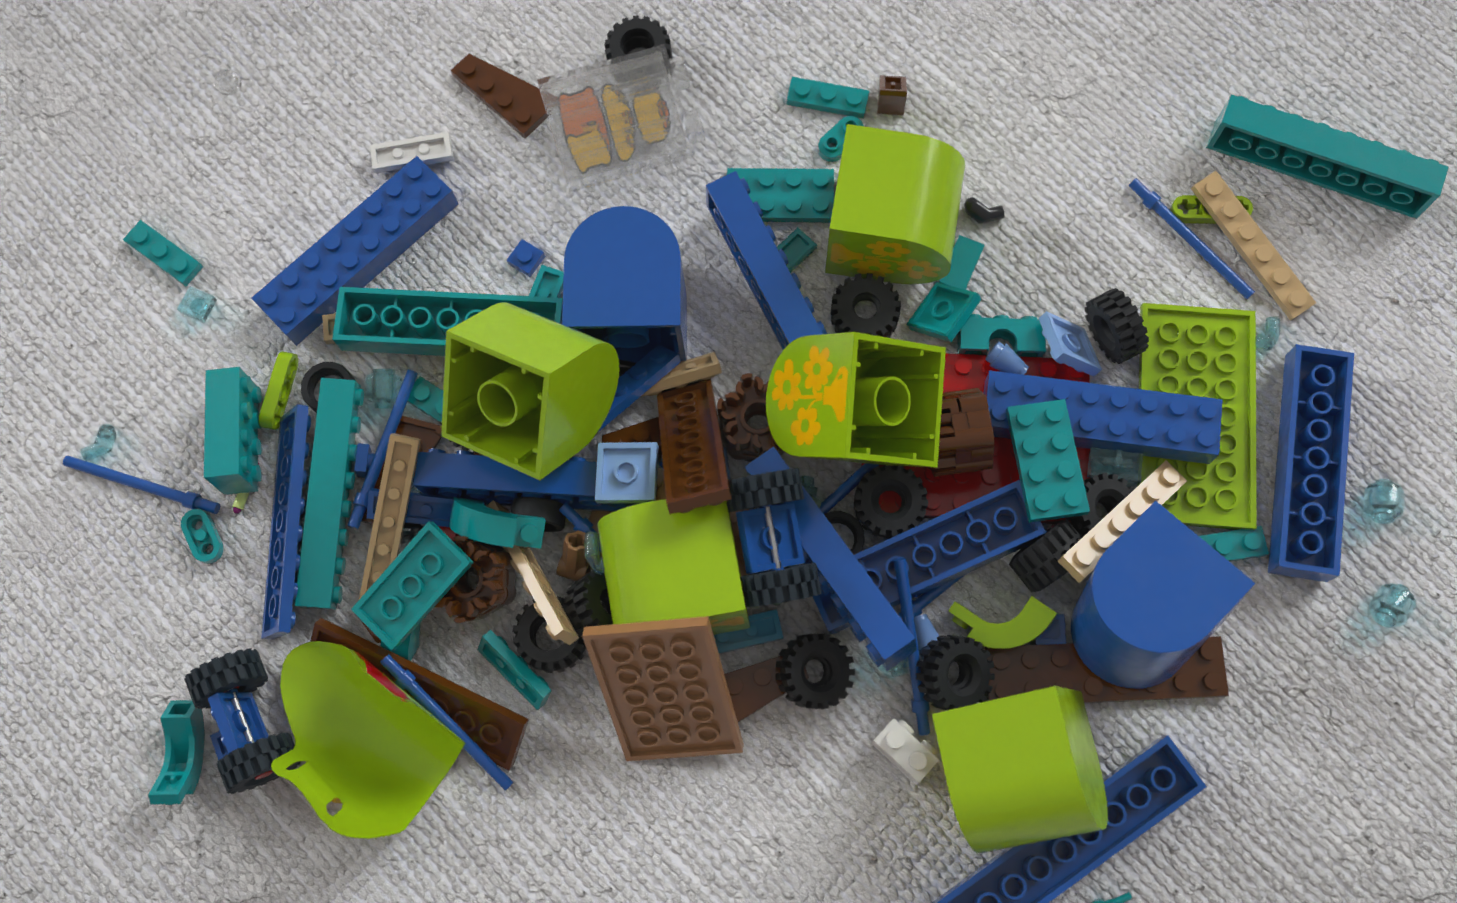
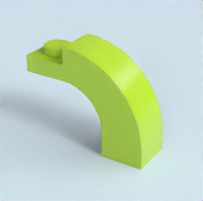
(1021, 630)

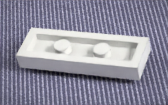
(396, 154)

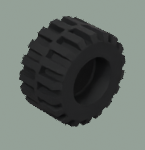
(636, 34)
(1038, 563)
(540, 659)

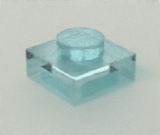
(197, 304)

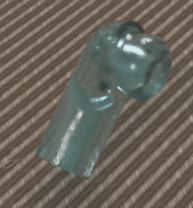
(1271, 336)
(592, 552)

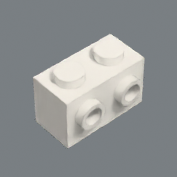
(905, 750)

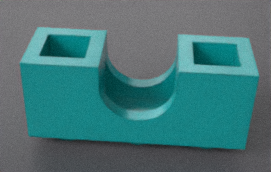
(1023, 335)

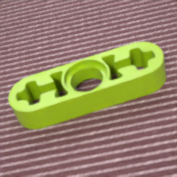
(1201, 217)
(278, 390)

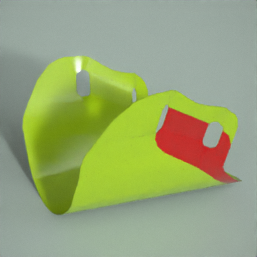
(359, 742)

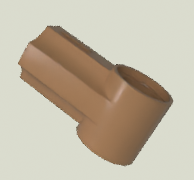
(573, 561)

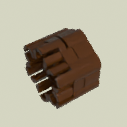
(734, 413)
(965, 434)
(495, 583)

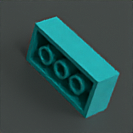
(232, 431)

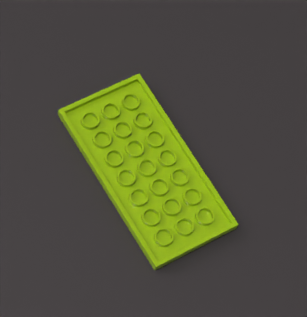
(1210, 357)

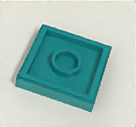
(944, 311)

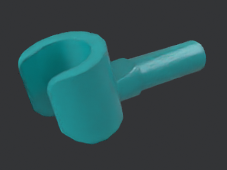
(1120, 899)

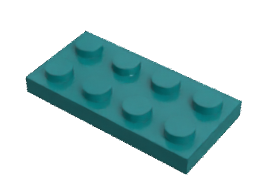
(791, 193)
(1047, 461)
(412, 585)

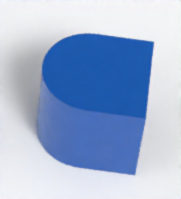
(626, 283)
(1153, 601)

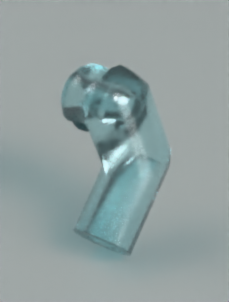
(102, 445)

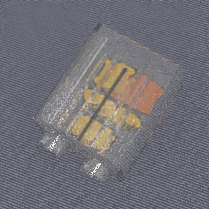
(620, 116)

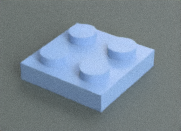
(1069, 344)
(626, 472)

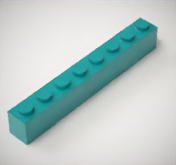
(328, 494)

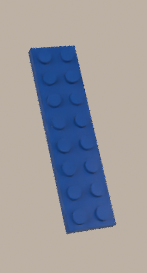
(285, 528)

